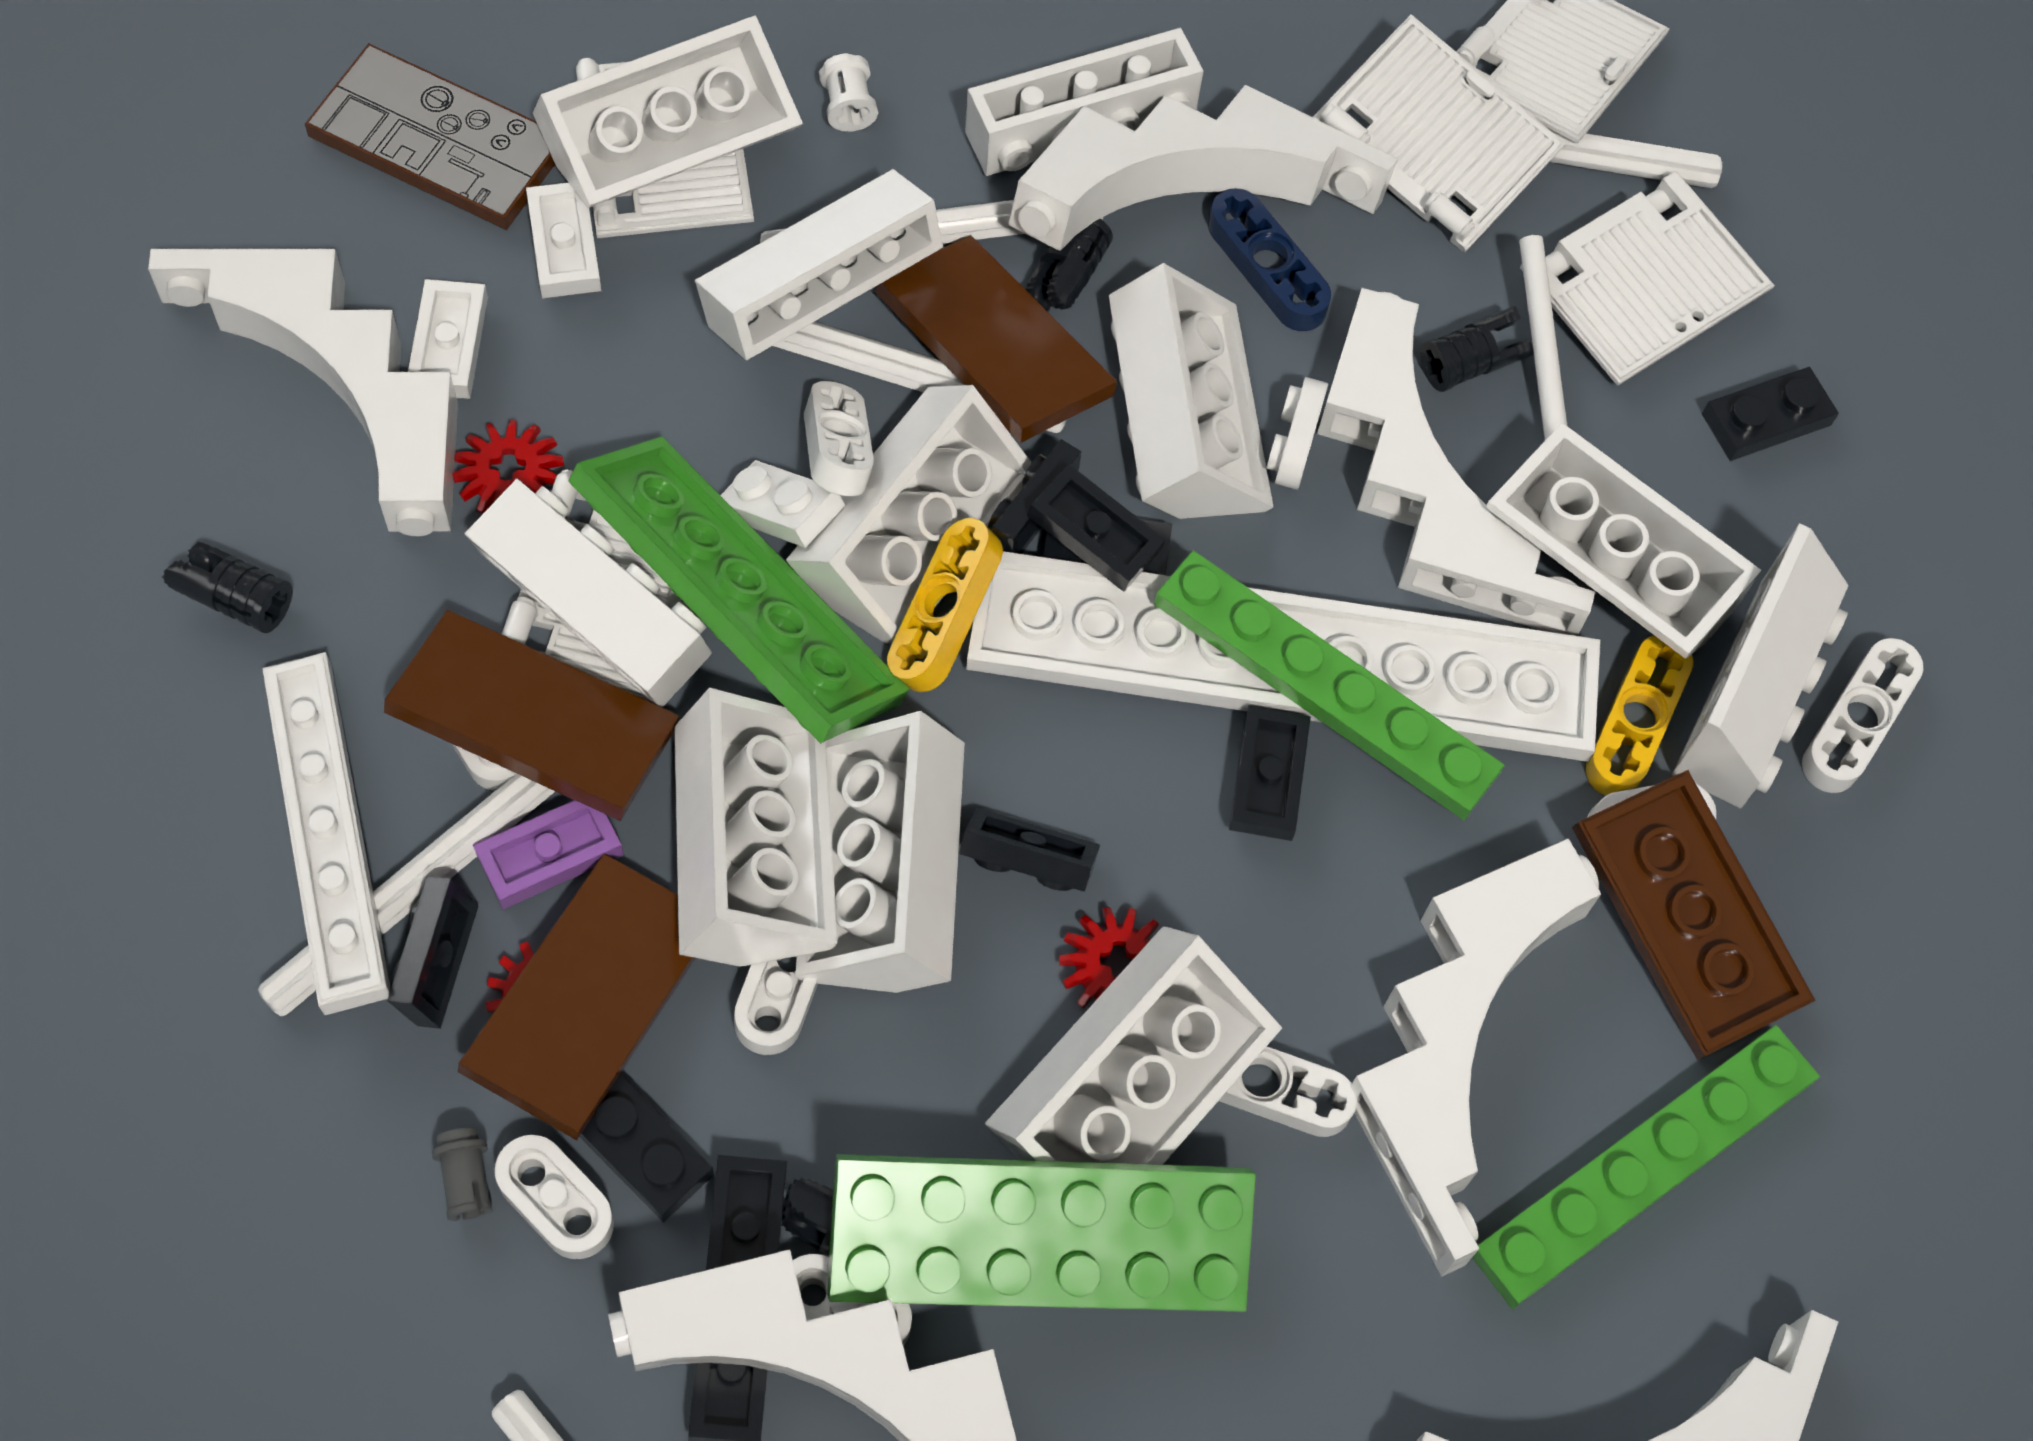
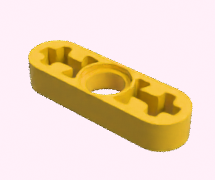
(952, 628)
(1619, 730)

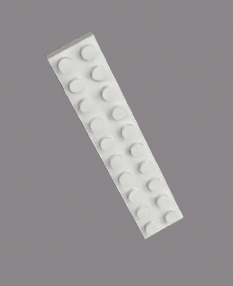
(1477, 677)

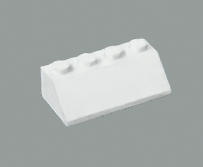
(666, 112)
(1188, 398)
(933, 469)
(1625, 541)
(1765, 673)
(752, 834)
(893, 855)
(1139, 1061)

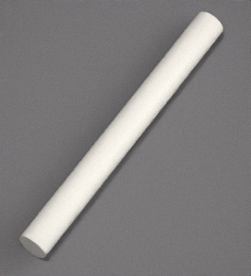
(1543, 333)

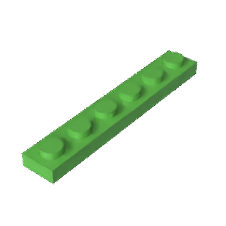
(1329, 685)
(1643, 1166)

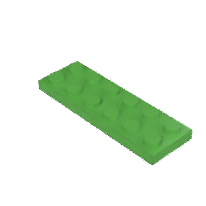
(739, 587)
(1040, 1233)

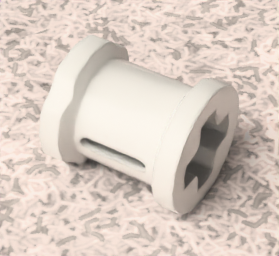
(848, 92)

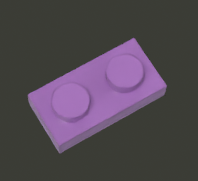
(546, 851)

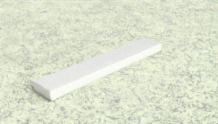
(326, 835)

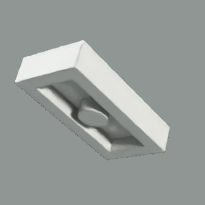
(562, 241)
(450, 331)
(782, 503)

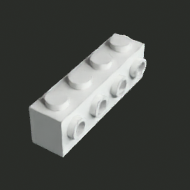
(1023, 114)
(819, 264)
(589, 592)

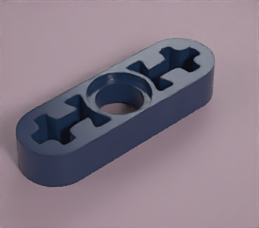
(1270, 284)

